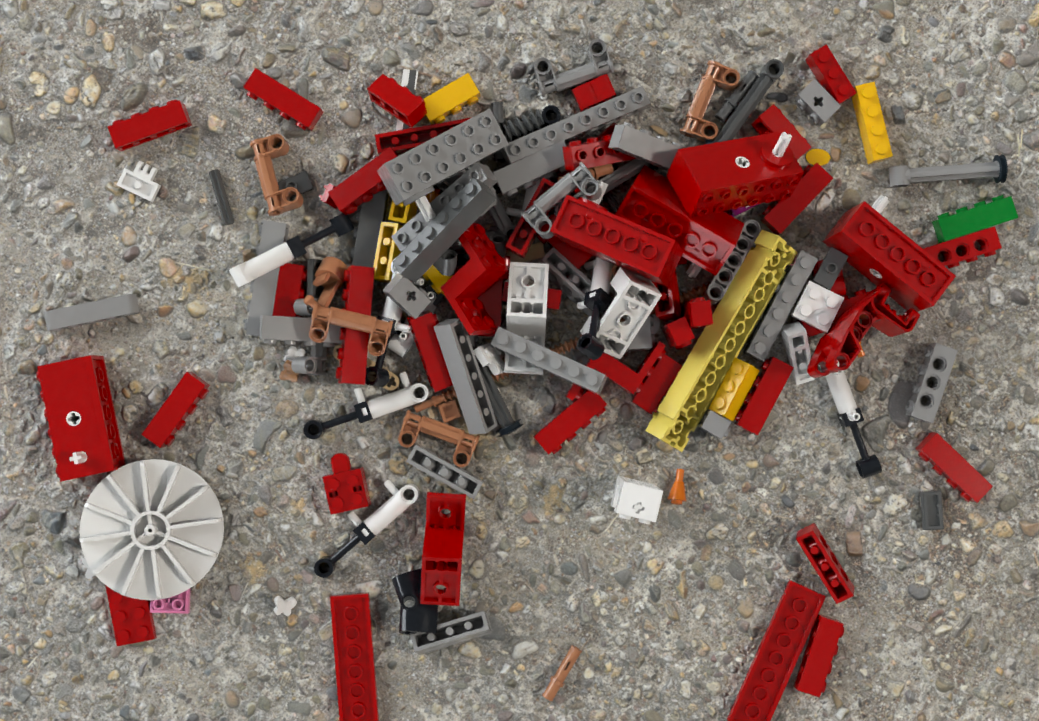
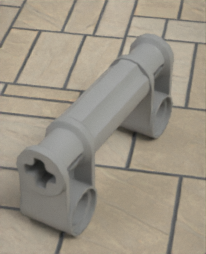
(600, 64)
(579, 178)
(316, 362)

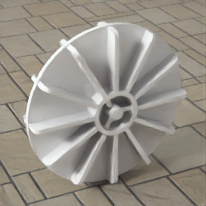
(151, 529)

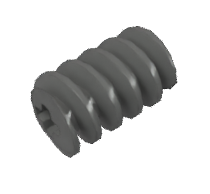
(524, 127)

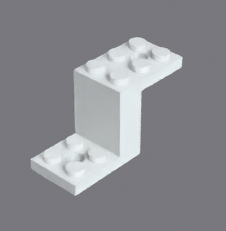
(526, 310)

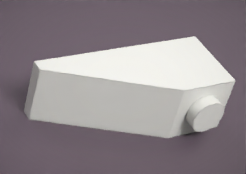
(797, 351)

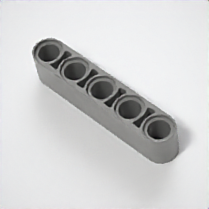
(728, 270)
(91, 312)

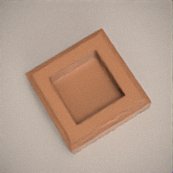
(449, 411)

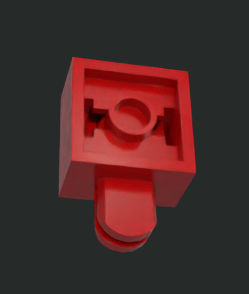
(344, 485)

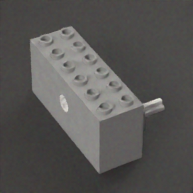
(419, 169)

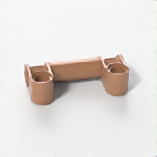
(702, 99)
(277, 199)
(324, 316)
(441, 431)

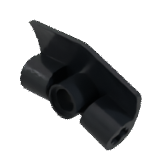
(420, 616)

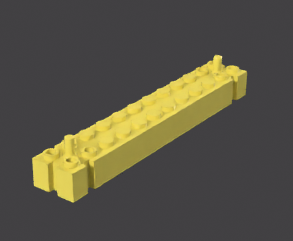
(722, 340)

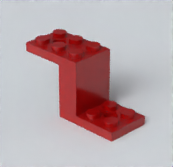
(473, 280)
(620, 373)
(443, 549)

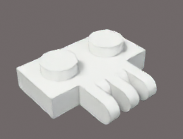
(140, 181)
(490, 357)

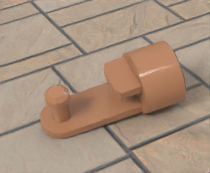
(329, 275)

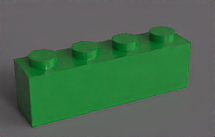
(974, 219)

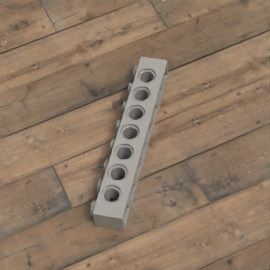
(578, 125)

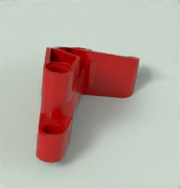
(843, 337)

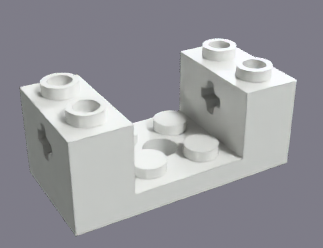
(634, 298)
(636, 499)

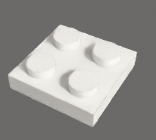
(817, 306)

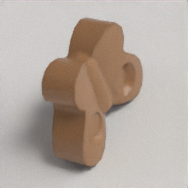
(288, 373)

